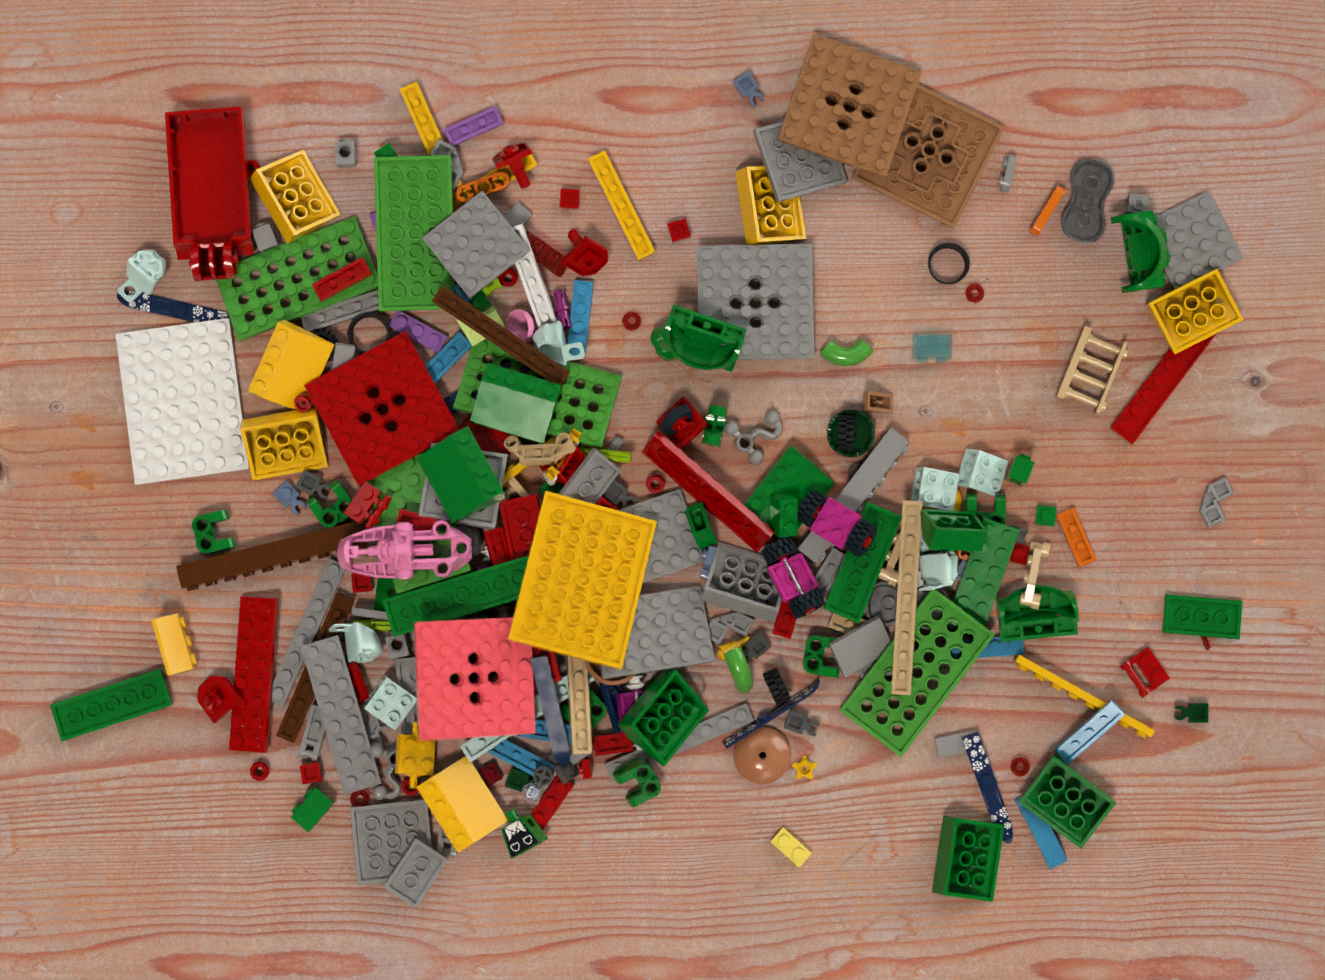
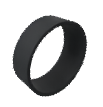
(959, 249)
(361, 316)

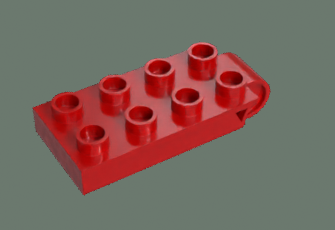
(209, 189)

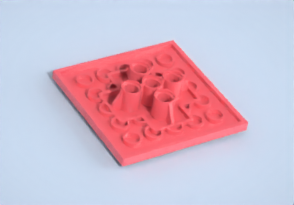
(446, 708)

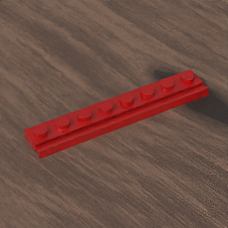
(1156, 391)

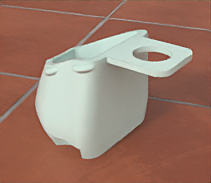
(143, 273)
(551, 342)
(938, 569)
(360, 642)

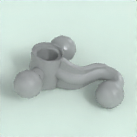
(755, 456)
(379, 791)

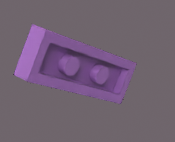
(473, 126)
(418, 331)

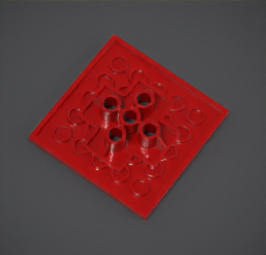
(344, 399)

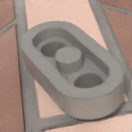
(1008, 165)

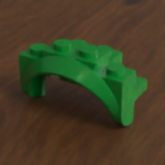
(1143, 250)
(702, 340)
(1041, 622)

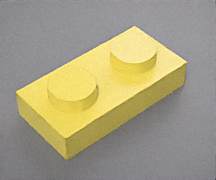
(790, 847)

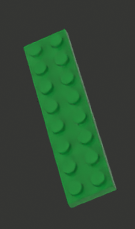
(456, 596)

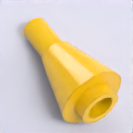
(722, 649)

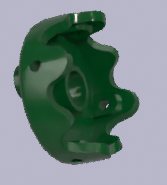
(864, 433)

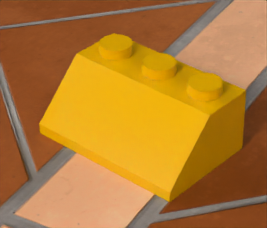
(174, 644)

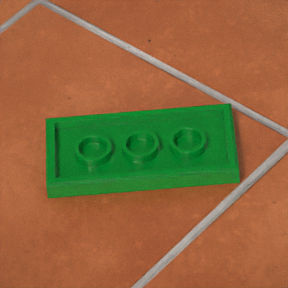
(1202, 616)

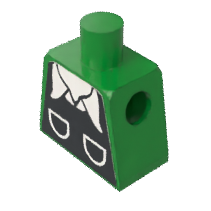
(521, 833)

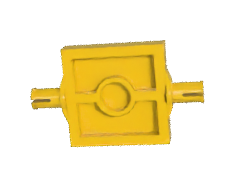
(414, 756)

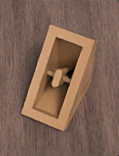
(877, 402)

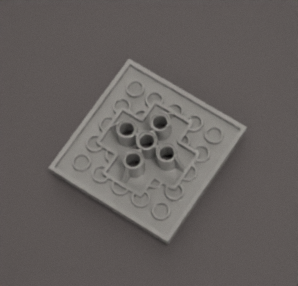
(783, 275)

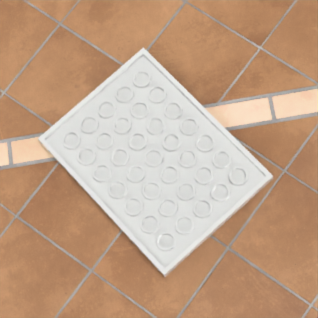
(182, 401)

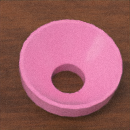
(516, 324)

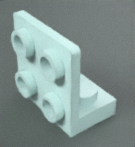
(982, 471)
(935, 488)
(389, 702)

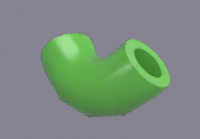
(846, 356)
(739, 670)

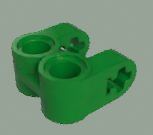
(713, 432)
(999, 507)
(335, 509)
(208, 533)
(818, 656)
(594, 700)
(642, 793)

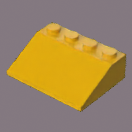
(294, 196)
(762, 217)
(1194, 311)
(289, 363)
(284, 443)
(462, 804)

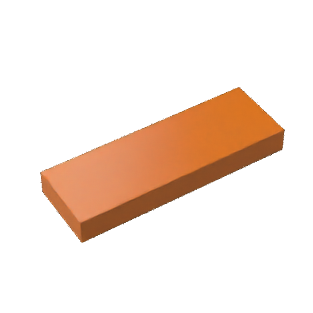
(1076, 537)

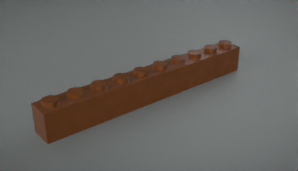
(266, 556)

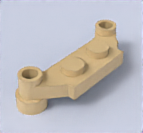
(541, 453)
(1038, 550)
(888, 573)

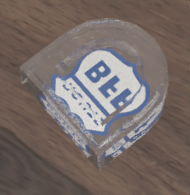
(532, 793)

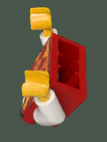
(566, 465)

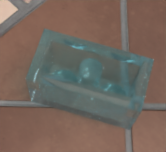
(931, 347)

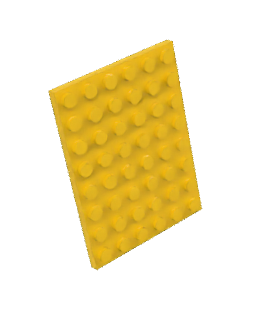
(582, 580)

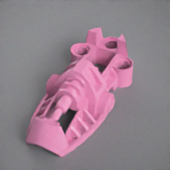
(398, 551)

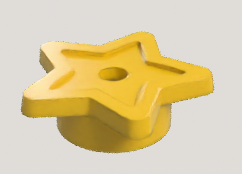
(804, 773)

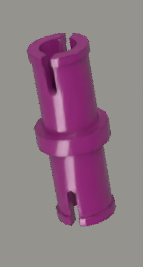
(562, 308)

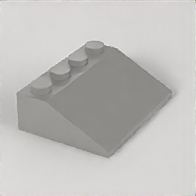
(741, 583)

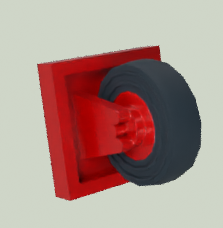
(682, 423)

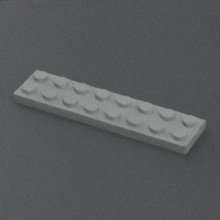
(341, 714)

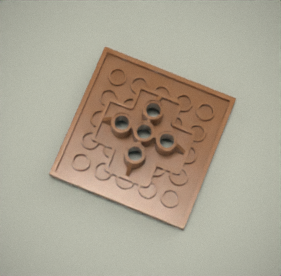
(883, 92)
(942, 188)

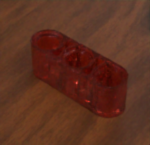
(546, 255)

